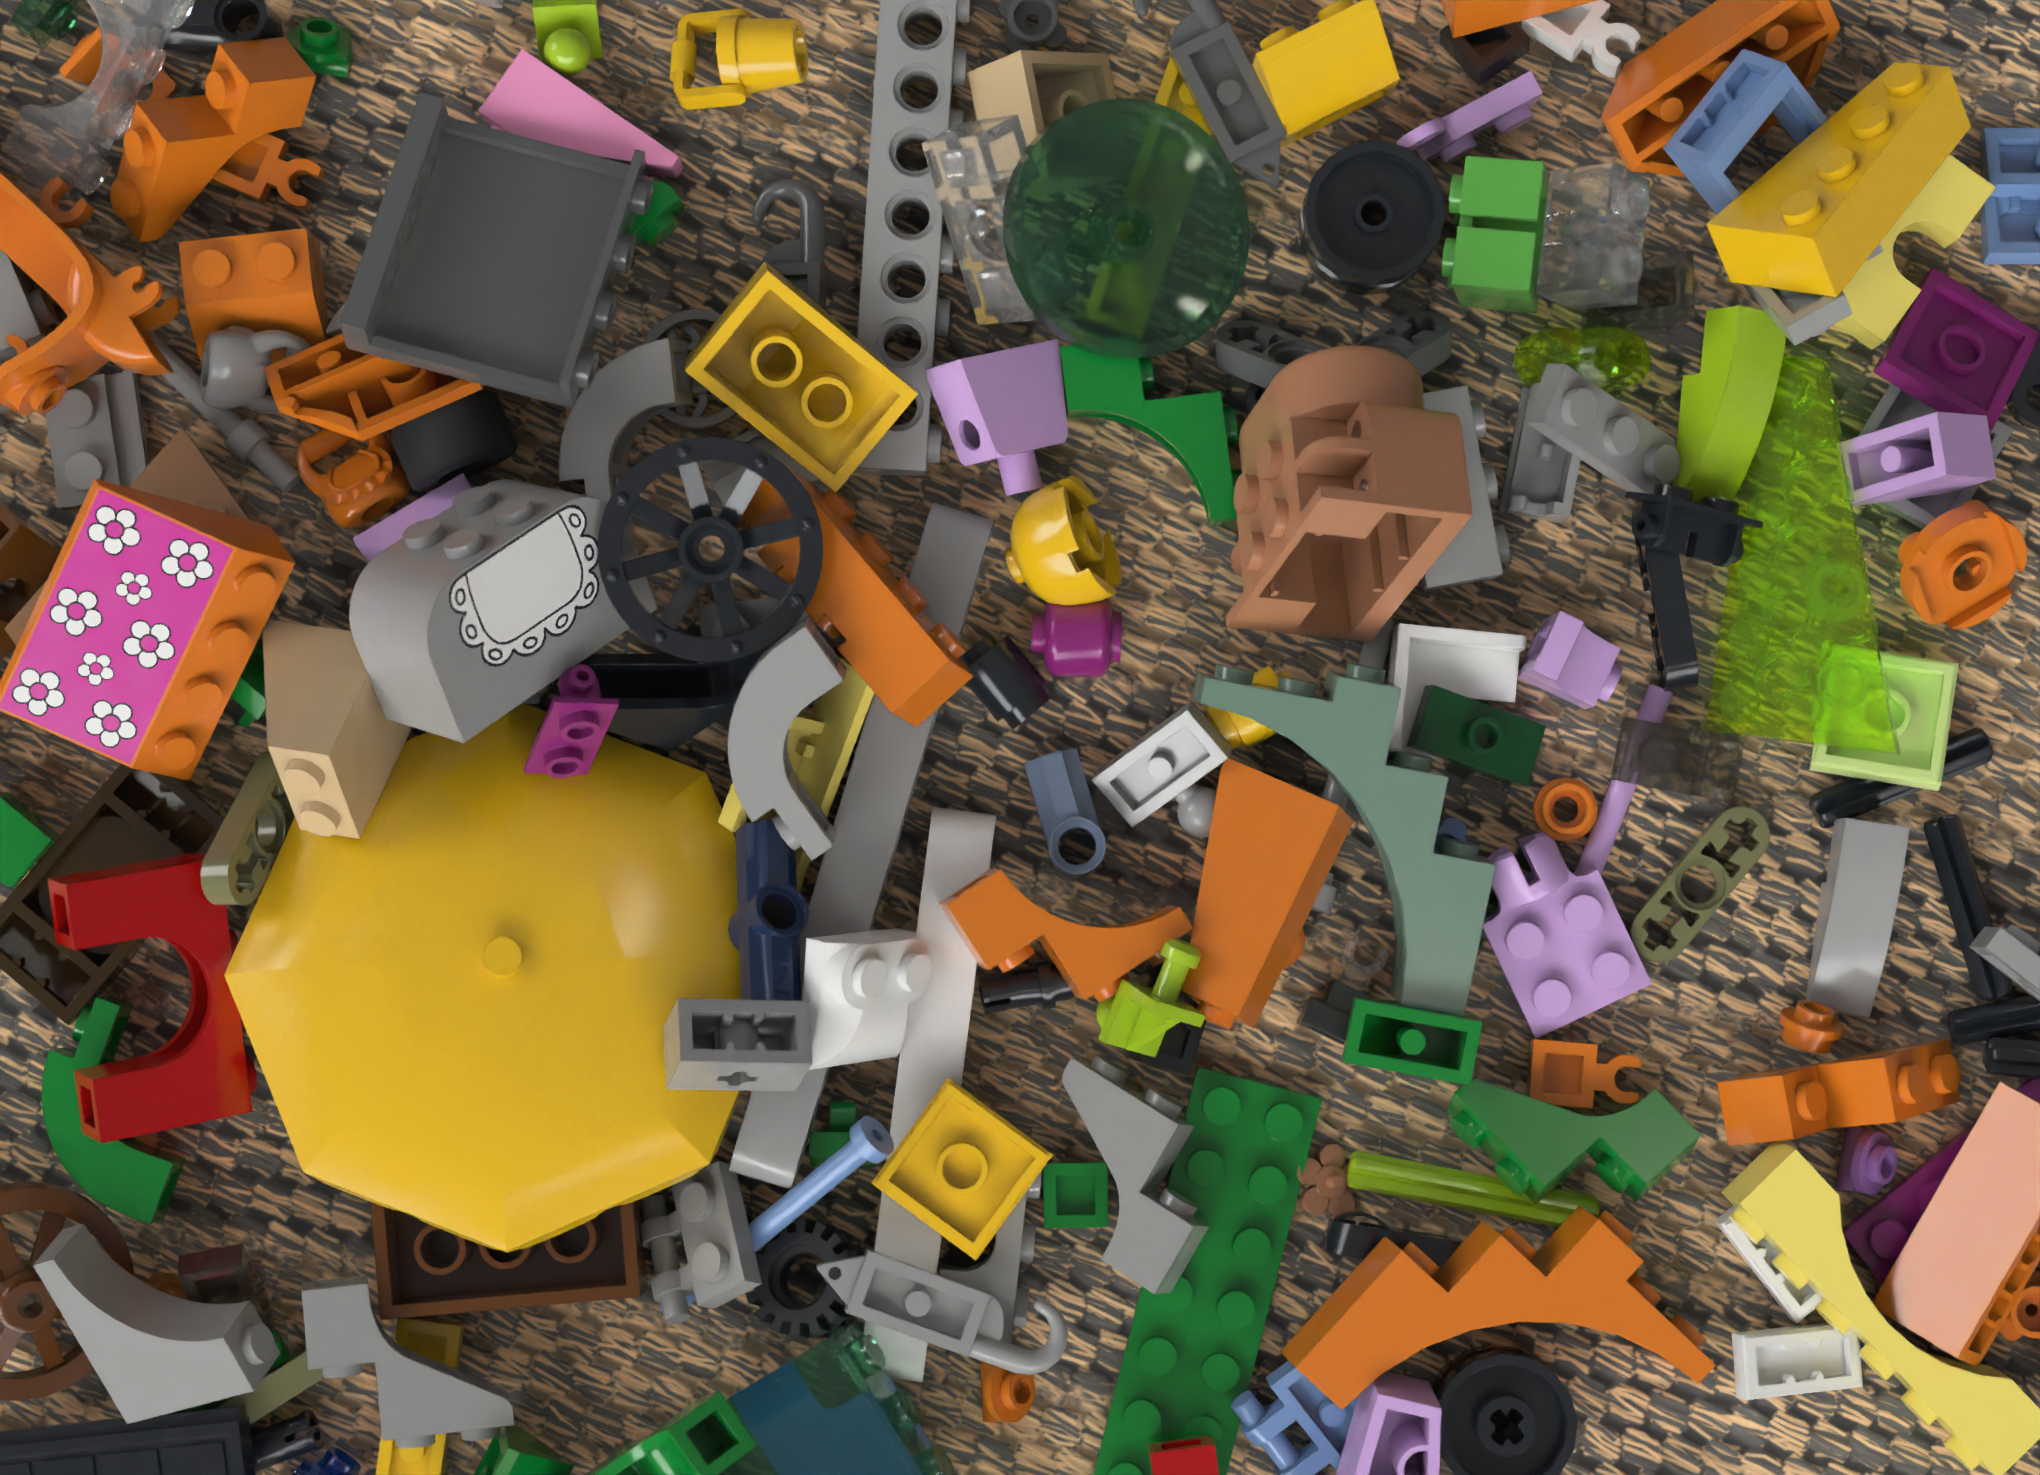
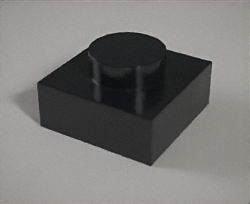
(1486, 51)

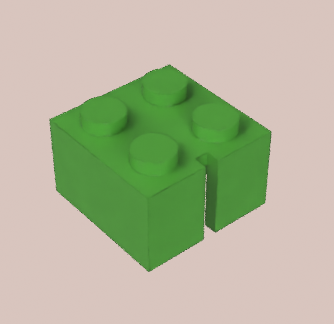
(1499, 233)

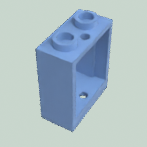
(1730, 117)

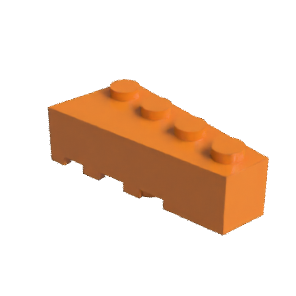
(857, 596)

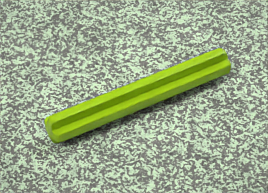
(1460, 1189)

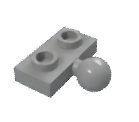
(1166, 767)

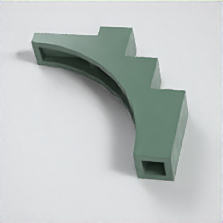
(1434, 891)

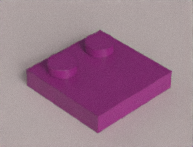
(1957, 350)

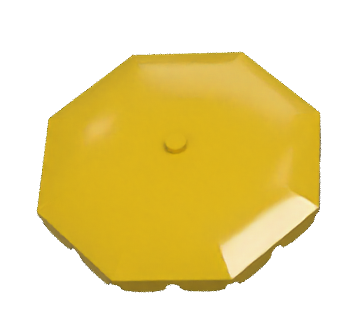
(489, 981)

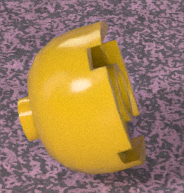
(1061, 547)

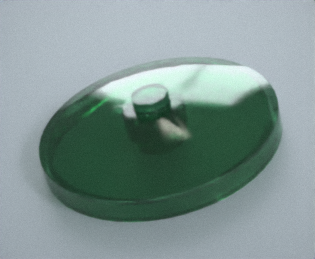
(1126, 229)

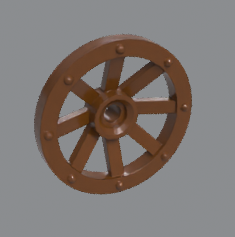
(20, 1278)

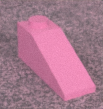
(549, 108)

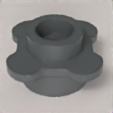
(1021, 35)

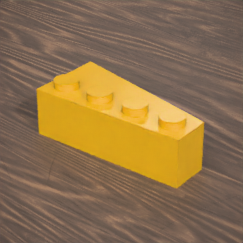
(1844, 185)

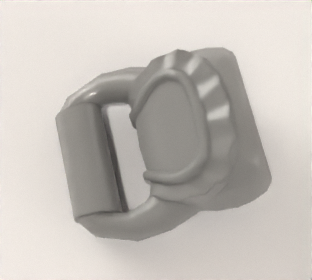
(235, 366)

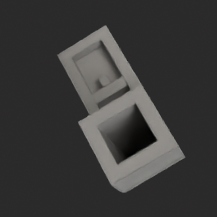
(776, 690)

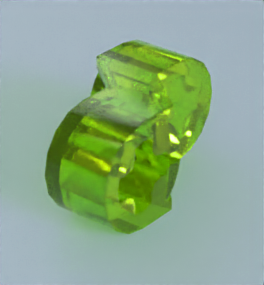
(1612, 355)

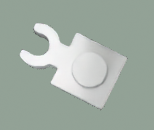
(1585, 29)

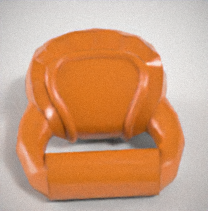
(358, 487)

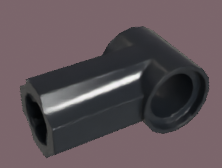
(217, 23)

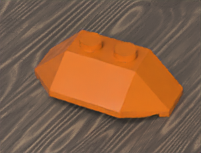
(1677, 71)
(358, 390)

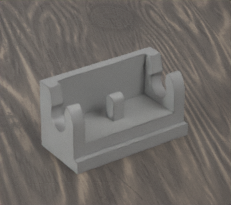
(1538, 471)

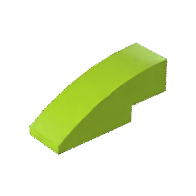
(1727, 401)

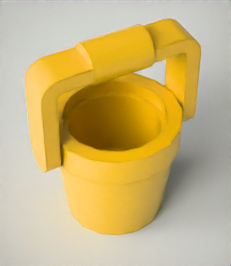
(750, 56)

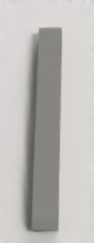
(866, 835)

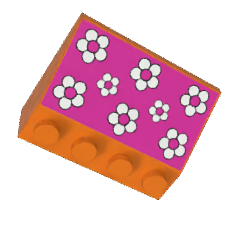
(145, 627)

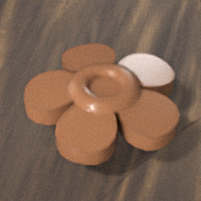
(1327, 1182)

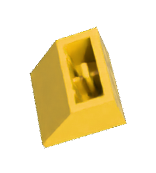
(1326, 67)

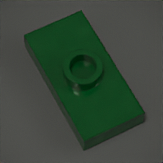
(1476, 736)

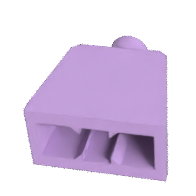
(1004, 409)

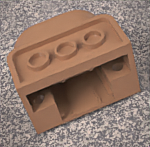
(1343, 494)

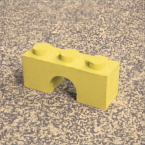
(1941, 212)

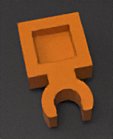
(262, 166)
(1569, 1073)

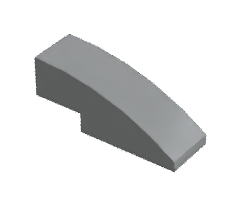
(1856, 914)

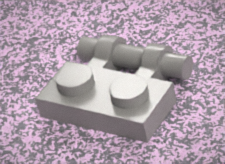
(715, 1240)

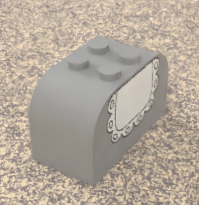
(485, 606)

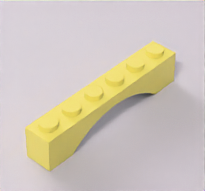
(1801, 1219)

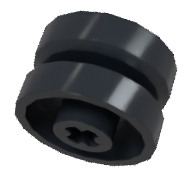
(1369, 180)
(1540, 1410)

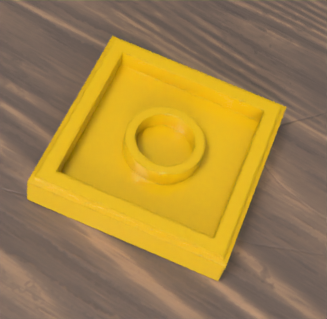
(962, 1168)

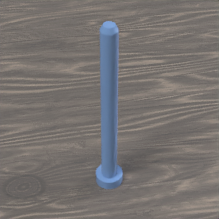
(868, 1142)

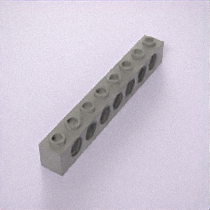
(890, 188)

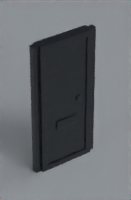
(170, 1444)

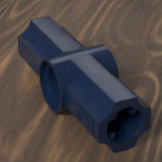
(767, 888)

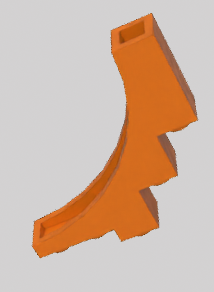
(1404, 1303)

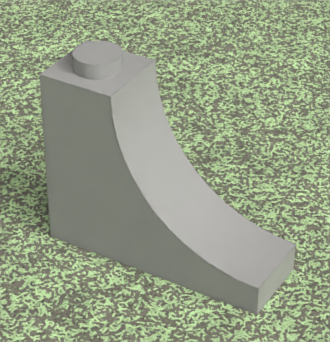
(149, 1345)

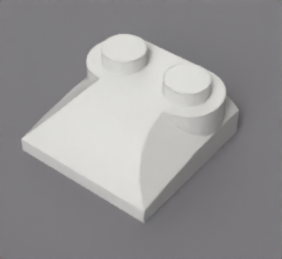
(862, 993)

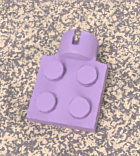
(1558, 937)

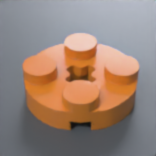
(1942, 545)

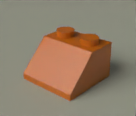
(255, 284)

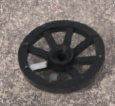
(618, 573)

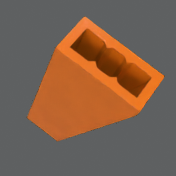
(1257, 886)

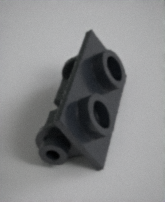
(1670, 517)

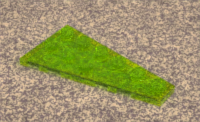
(1798, 605)

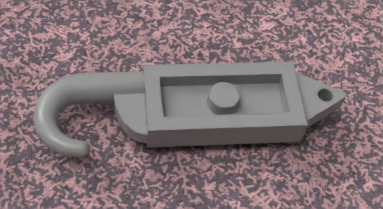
(940, 1311)

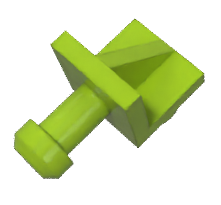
(567, 34)
(1142, 1014)

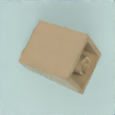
(326, 727)

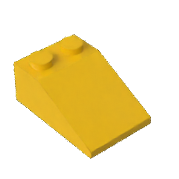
(799, 377)

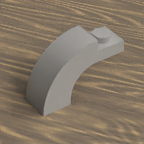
(614, 411)

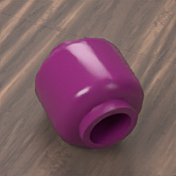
(1078, 638)

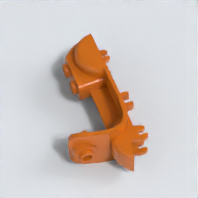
(103, 309)

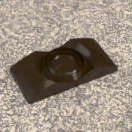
(126, 822)

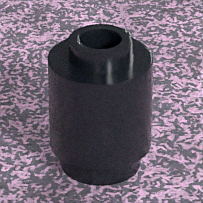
(1005, 680)

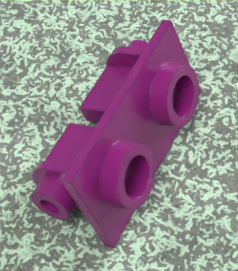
(572, 726)

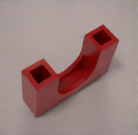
(204, 1065)

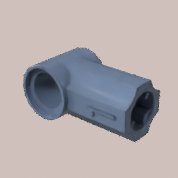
(1064, 807)

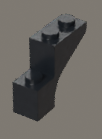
(668, 696)

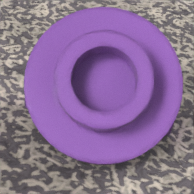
(1865, 1161)

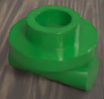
(323, 46)

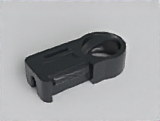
(1359, 1240)

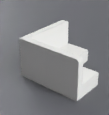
(1458, 660)

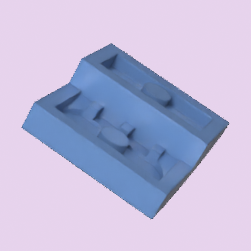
(2013, 209)

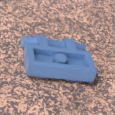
(1311, 1408)

